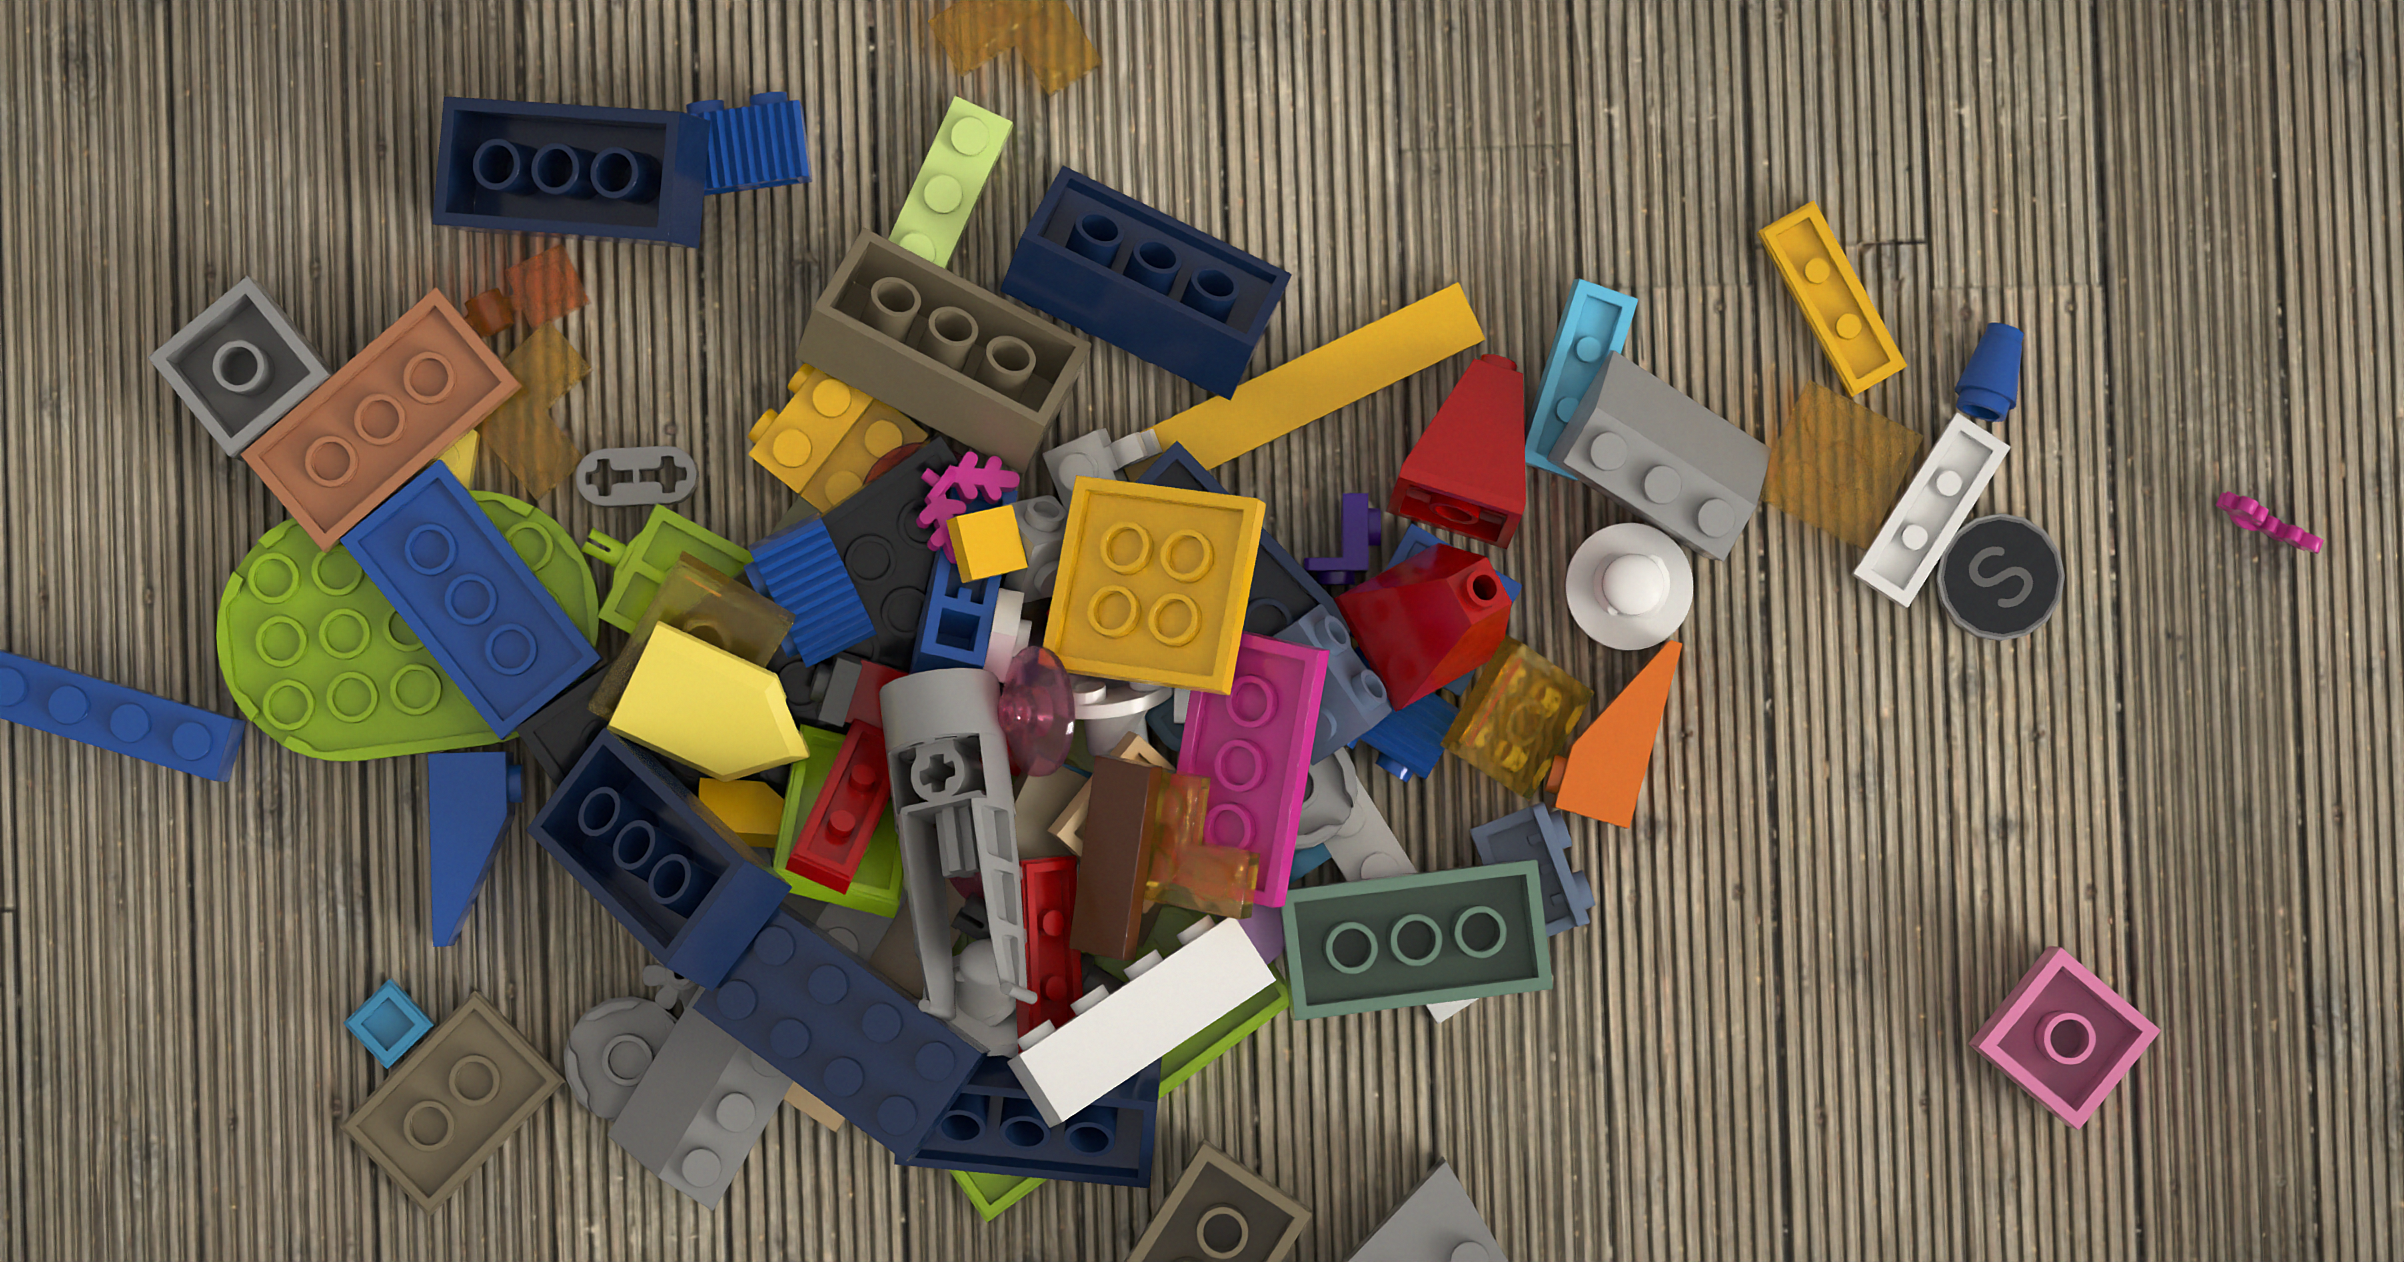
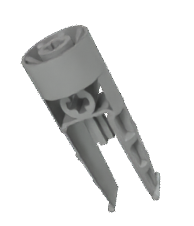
(933, 741)

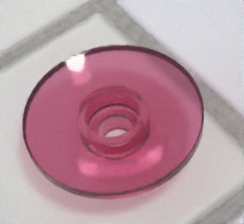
(1037, 711)

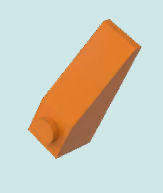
(1610, 756)

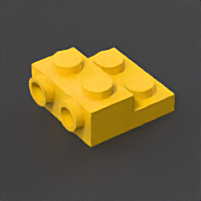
(828, 437)

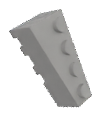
(1430, 1226)

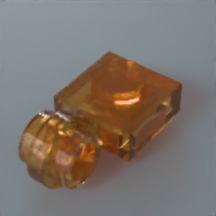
(543, 288)

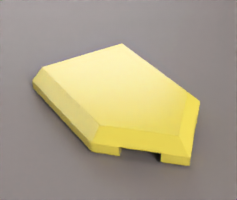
(707, 708)

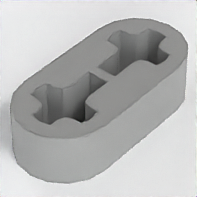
(637, 492)

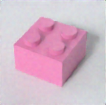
(2064, 1037)

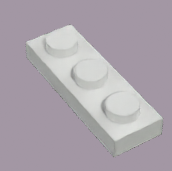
(1930, 510)

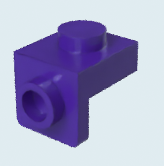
(1358, 530)

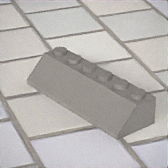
(710, 1092)

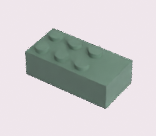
(1415, 939)

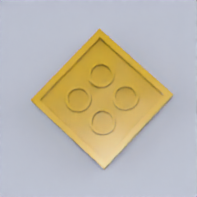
(1154, 584)

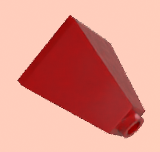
(1470, 459)
(1428, 620)

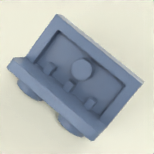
(1351, 694)
(1539, 836)

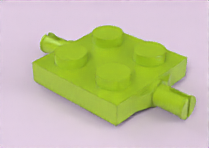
(649, 558)

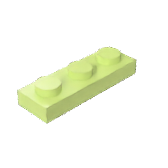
(951, 182)

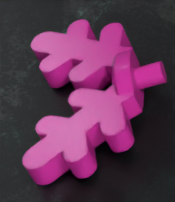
(967, 481)
(2251, 516)

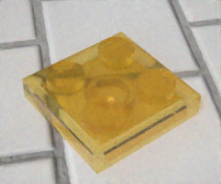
(1838, 465)
(1517, 718)

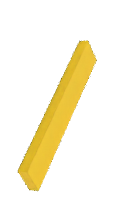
(1321, 381)

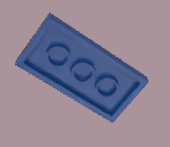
(471, 599)

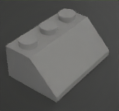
(1663, 457)

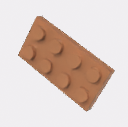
(381, 420)

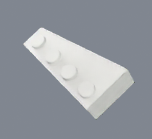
(1139, 1020)

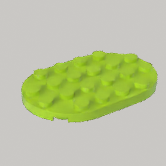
(338, 669)

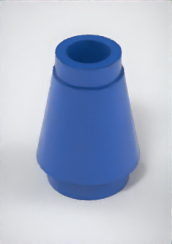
(1992, 374)

